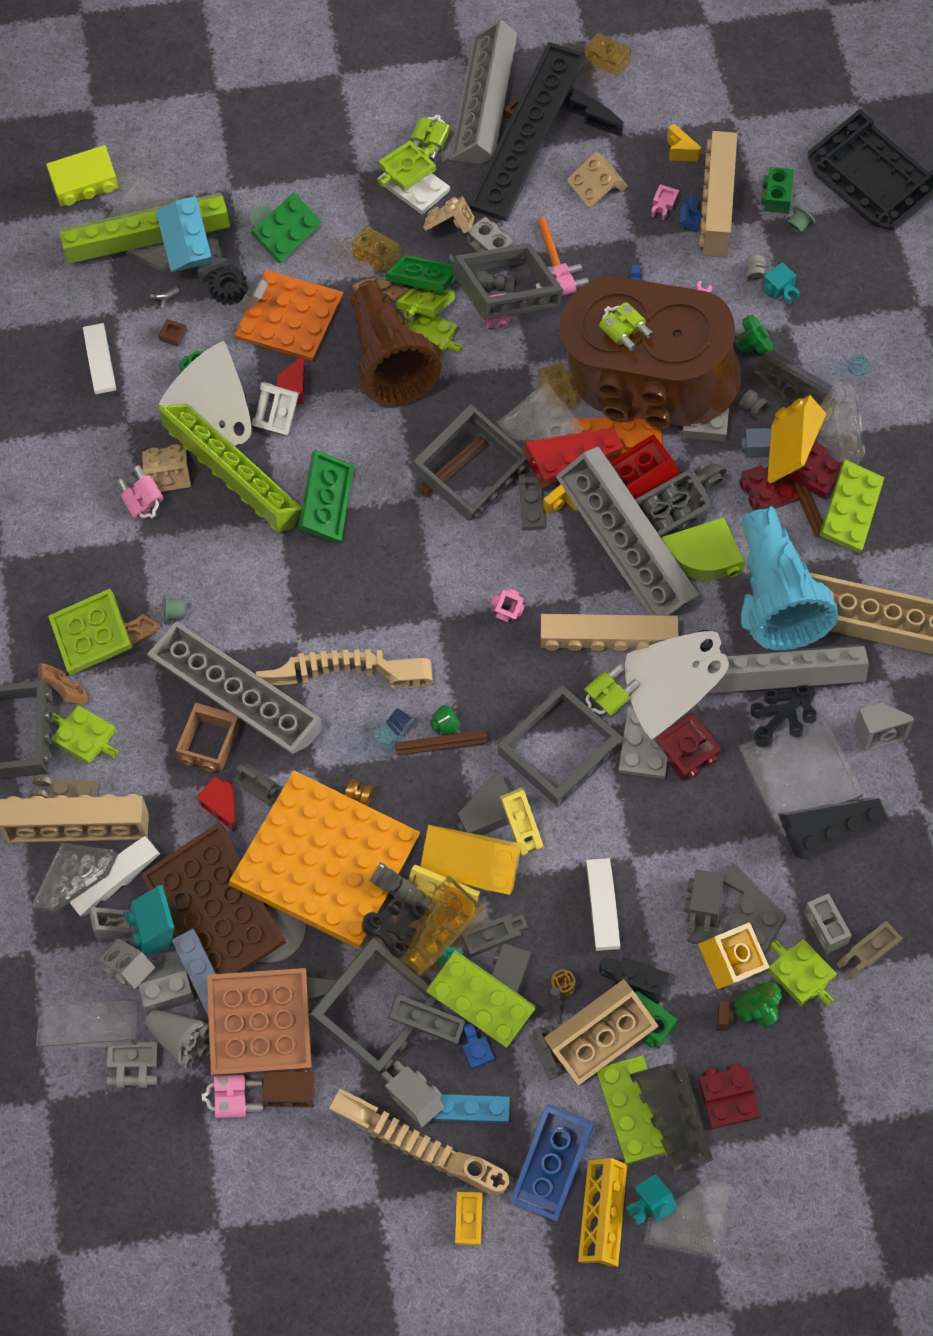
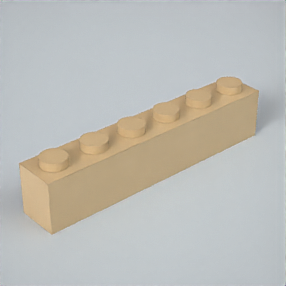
(605, 631)

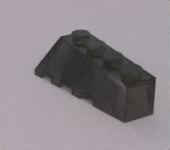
(790, 380)
(675, 1114)

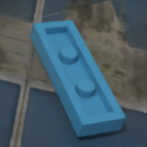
(474, 1109)

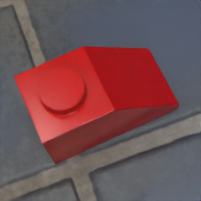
(293, 379)
(219, 801)

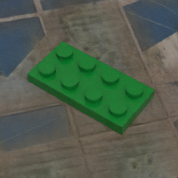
(326, 497)

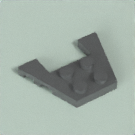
(752, 908)

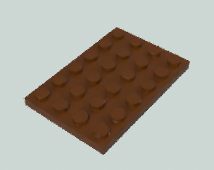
(229, 923)

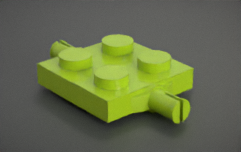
(407, 165)
(424, 302)
(437, 331)
(83, 735)
(802, 972)

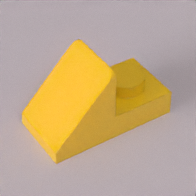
(682, 146)
(556, 500)

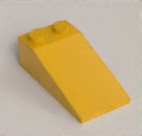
(793, 436)
(471, 858)

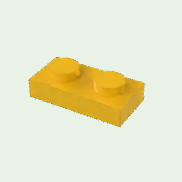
(468, 1218)

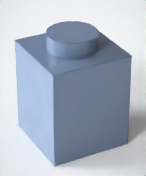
(756, 442)

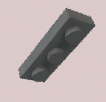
(426, 1019)

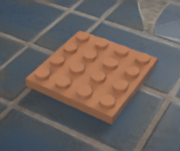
(258, 1021)

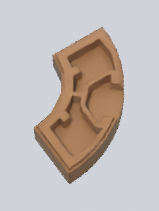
(388, 288)
(141, 628)
(57, 679)

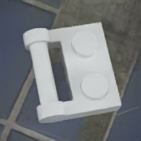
(281, 411)

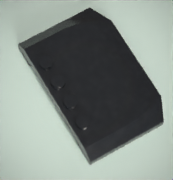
(871, 172)

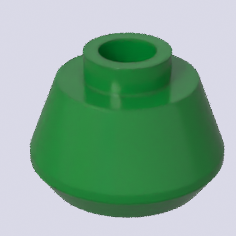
(444, 721)

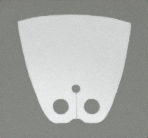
(213, 391)
(669, 681)

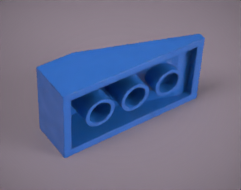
(552, 1161)

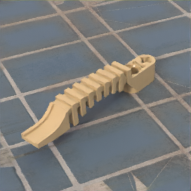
(403, 672)
(443, 1159)

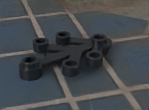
(764, 734)
(376, 925)

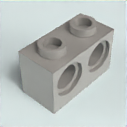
(487, 236)
(827, 923)
(126, 964)

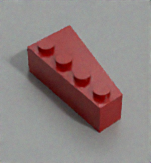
(554, 454)

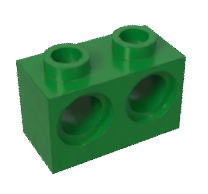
(778, 190)
(662, 1018)

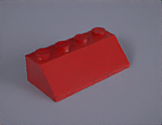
(645, 466)

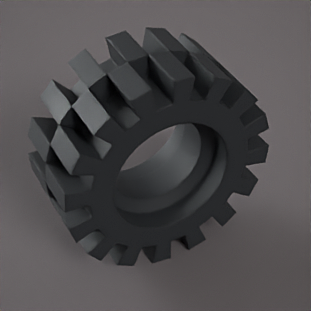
(225, 275)

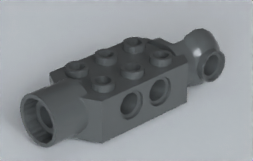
(681, 499)

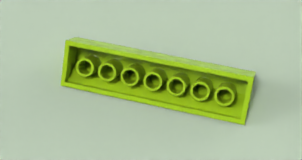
(132, 230)
(230, 466)

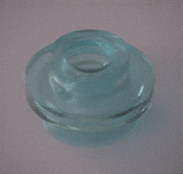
(859, 360)

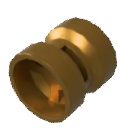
(360, 792)
(566, 990)

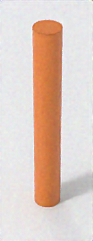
(548, 241)

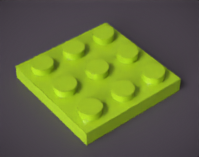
(90, 631)

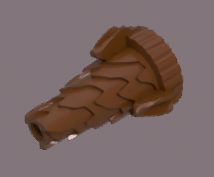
(395, 361)

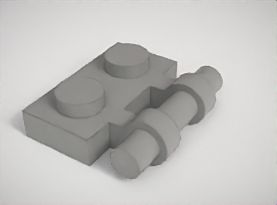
(139, 1056)

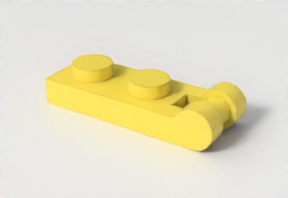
(521, 820)

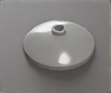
(293, 932)

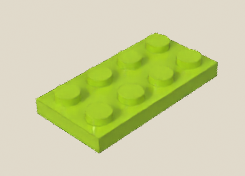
(851, 506)
(480, 998)
(628, 1114)

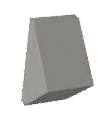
(108, 923)

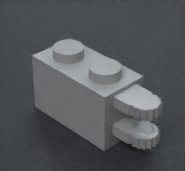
(413, 1094)

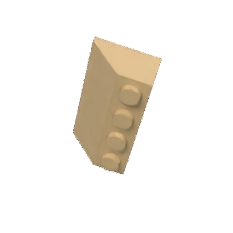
(601, 1032)

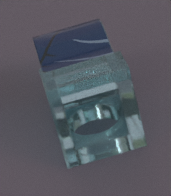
(392, 730)

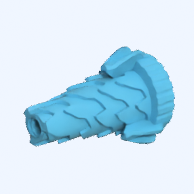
(786, 603)

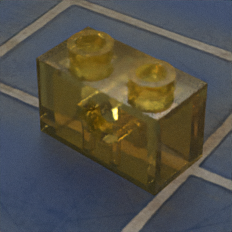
(608, 54)

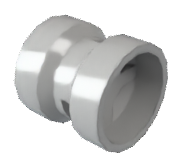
(755, 268)

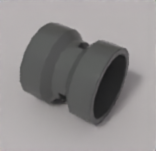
(752, 403)

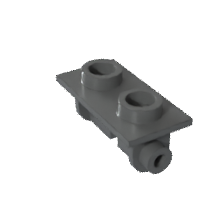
(257, 783)
(547, 1057)

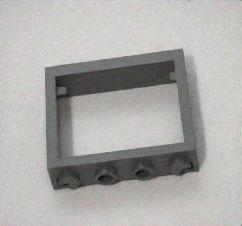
(512, 303)
(490, 431)
(43, 734)
(582, 773)
(399, 1043)

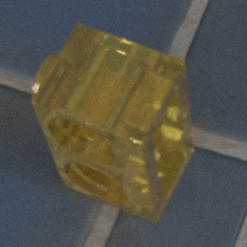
(375, 249)
(562, 386)

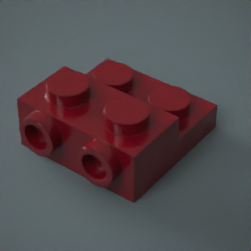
(818, 471)
(766, 494)
(688, 747)
(728, 1096)

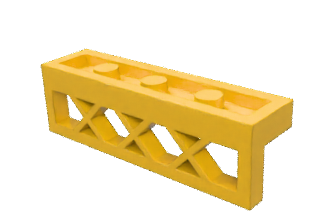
(607, 1210)

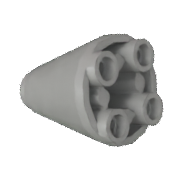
(180, 1036)

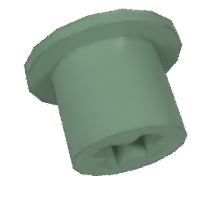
(258, 214)
(800, 220)
(172, 609)

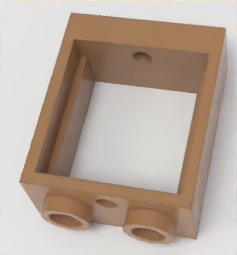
(211, 716)

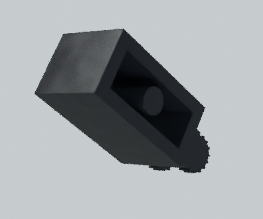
(639, 977)

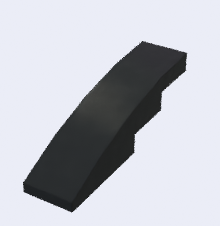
(594, 112)

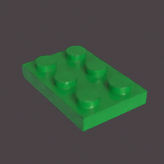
(286, 227)
(421, 273)

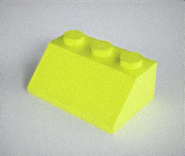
(82, 176)

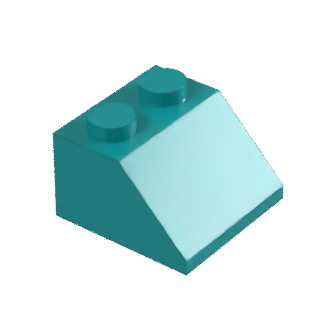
(151, 921)

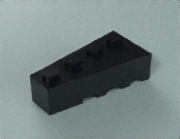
(827, 825)

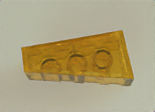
(443, 922)

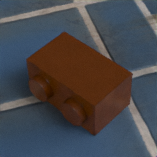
(288, 1088)

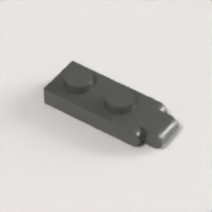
(494, 934)

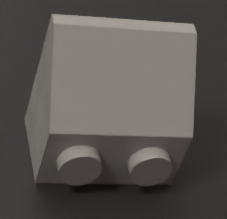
(881, 725)
(166, 987)

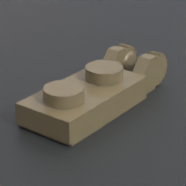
(65, 787)
(871, 949)

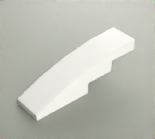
(99, 358)
(124, 871)
(603, 904)

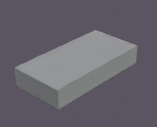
(253, 296)

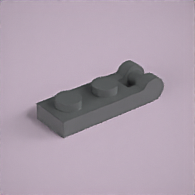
(531, 503)

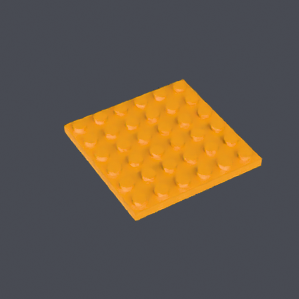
(319, 858)

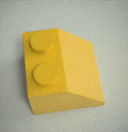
(733, 956)

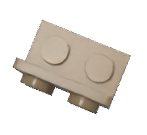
(595, 179)
(454, 207)
(167, 467)

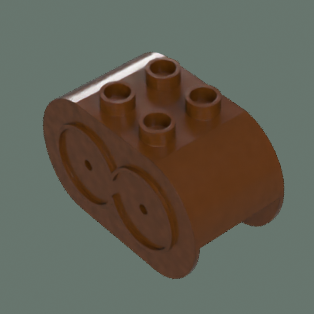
(674, 376)

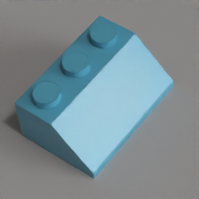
(184, 234)

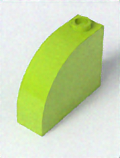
(706, 551)

